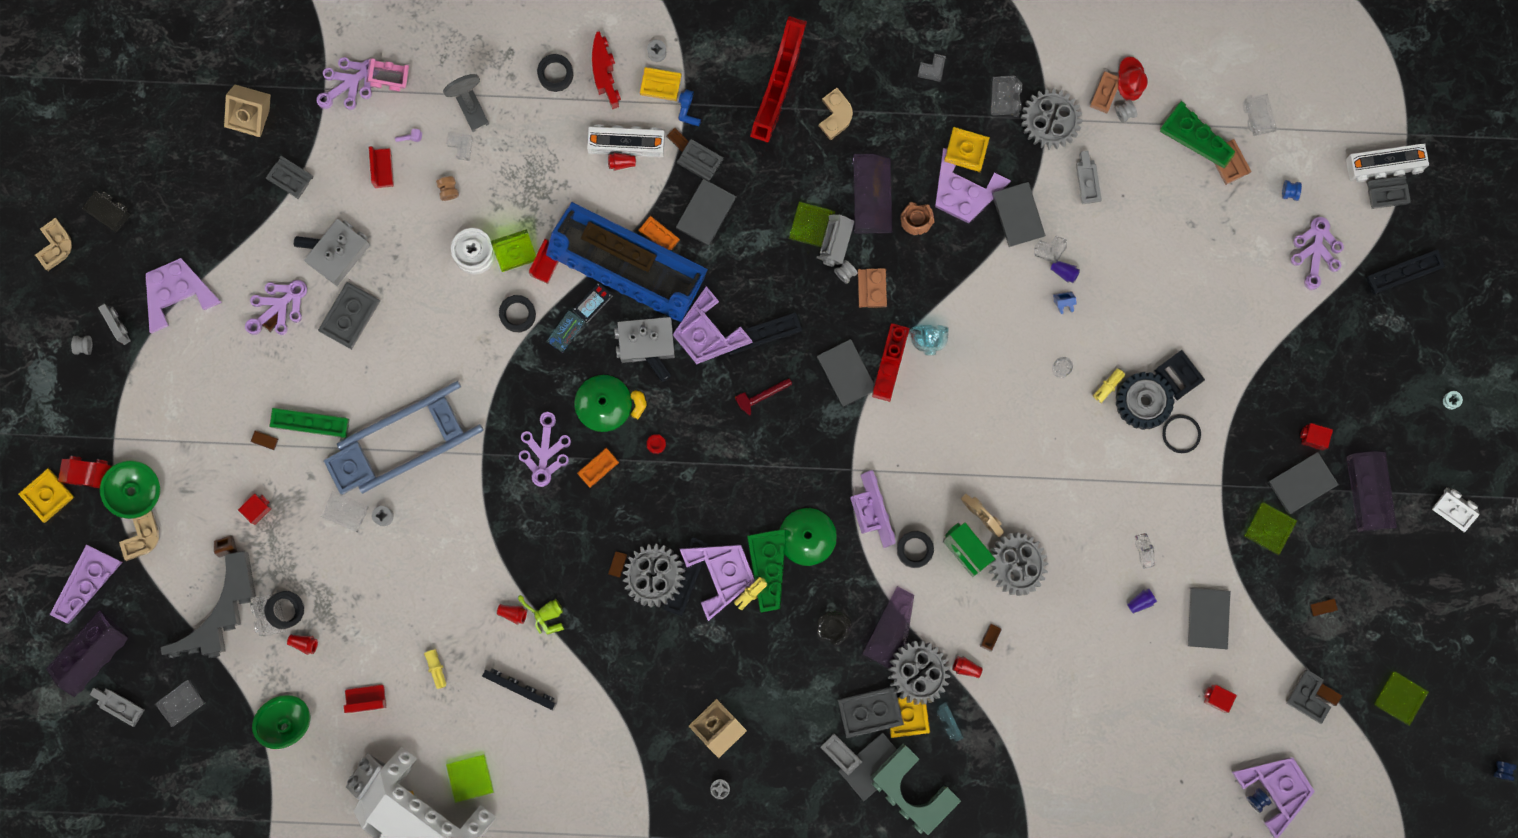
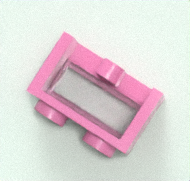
(387, 75)

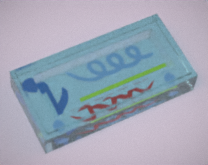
(565, 331)

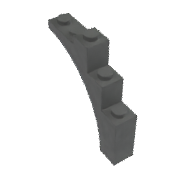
(209, 636)

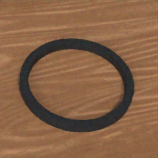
(1164, 434)

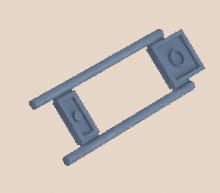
(350, 466)

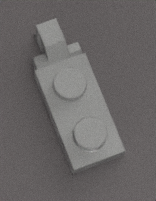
(1088, 179)
(118, 706)

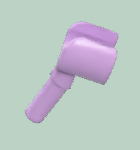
(415, 136)

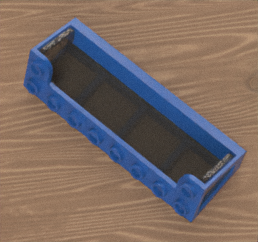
(666, 288)

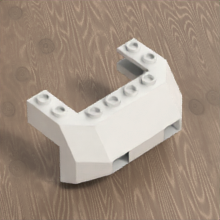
(394, 812)

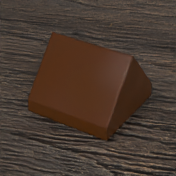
(224, 546)

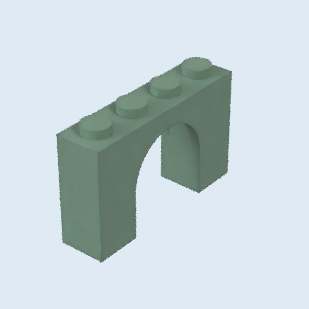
(889, 777)

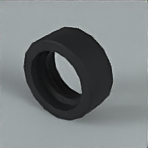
(555, 58)
(517, 299)
(928, 542)
(269, 609)

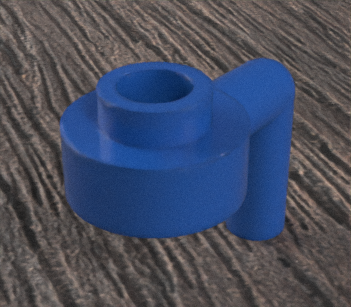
(685, 100)

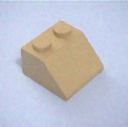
(246, 110)
(717, 728)

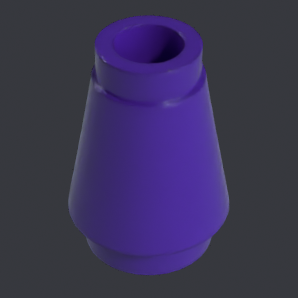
(1066, 271)
(1142, 601)

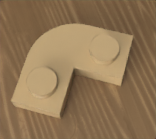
(840, 116)
(59, 246)
(976, 508)
(145, 541)

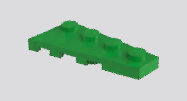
(1194, 134)
(768, 562)

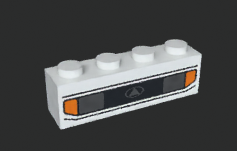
(626, 141)
(1387, 162)

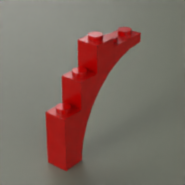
(779, 80)

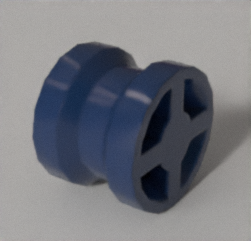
(1505, 771)
(1259, 800)

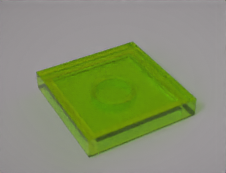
(810, 224)
(514, 250)
(1270, 528)
(1401, 698)
(470, 778)

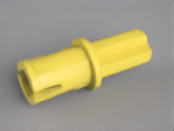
(1109, 385)
(750, 593)
(435, 668)

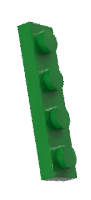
(309, 423)

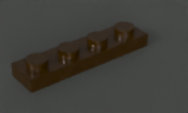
(618, 247)

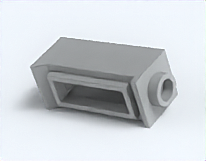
(836, 240)

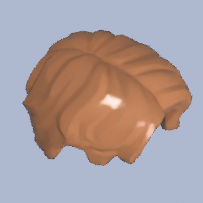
(917, 218)

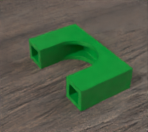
(968, 548)

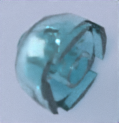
(929, 338)

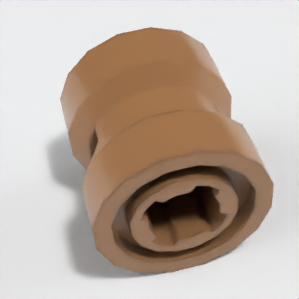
(447, 188)

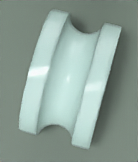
(1447, 404)

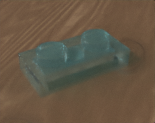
(945, 715)

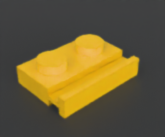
(660, 84)

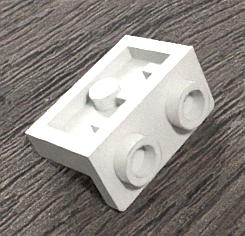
(1456, 509)

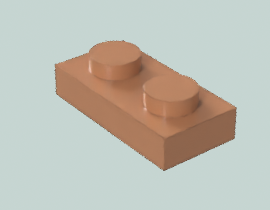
(1105, 92)

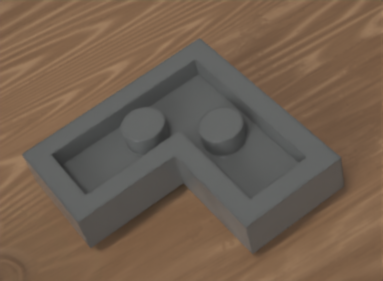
(1304, 697)

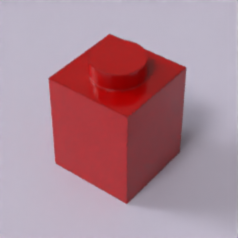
(1316, 436)
(255, 508)
(1219, 698)

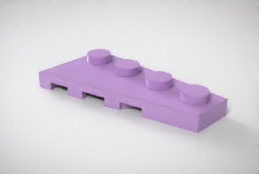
(85, 580)

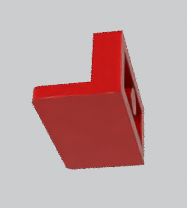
(381, 167)
(543, 266)
(365, 699)

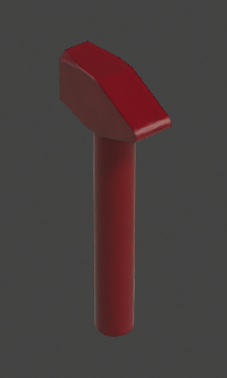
(745, 403)

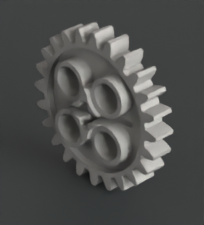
(1067, 124)
(1032, 559)
(637, 575)
(929, 686)

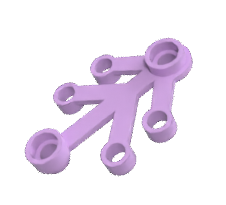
(350, 82)
(1317, 250)
(278, 305)
(544, 453)

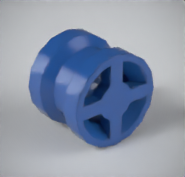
(1291, 190)

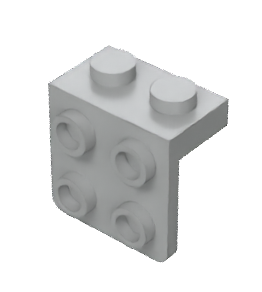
(364, 775)

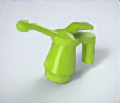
(549, 611)

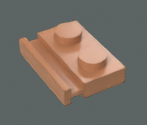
(1236, 167)
(872, 288)

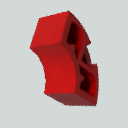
(82, 473)

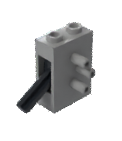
(335, 251)
(646, 341)

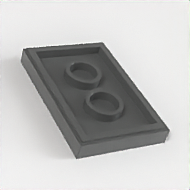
(706, 212)
(1018, 214)
(349, 315)
(846, 373)
(1303, 483)
(1209, 618)
(870, 712)
(872, 758)

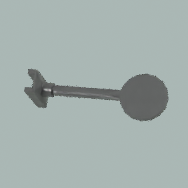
(467, 100)

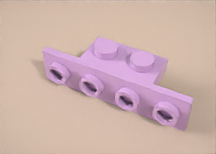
(871, 510)

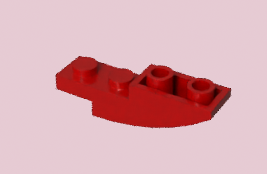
(603, 64)
(890, 362)

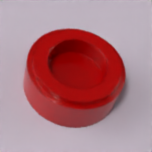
(656, 444)

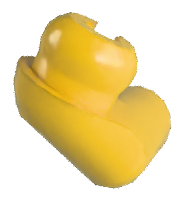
(640, 404)

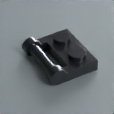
(1185, 372)

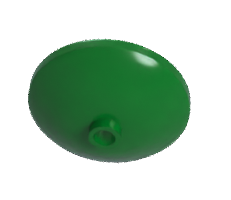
(606, 416)
(130, 475)
(813, 550)
(277, 715)

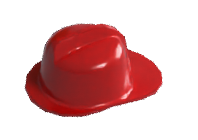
(1131, 79)

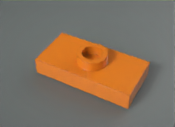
(658, 234)
(598, 467)

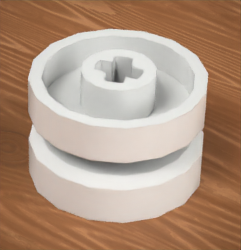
(477, 261)

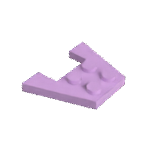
(962, 197)
(170, 285)
(701, 337)
(728, 571)
(1285, 786)

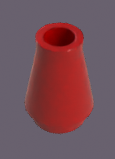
(621, 161)
(515, 614)
(305, 644)
(966, 667)

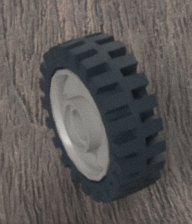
(1159, 395)

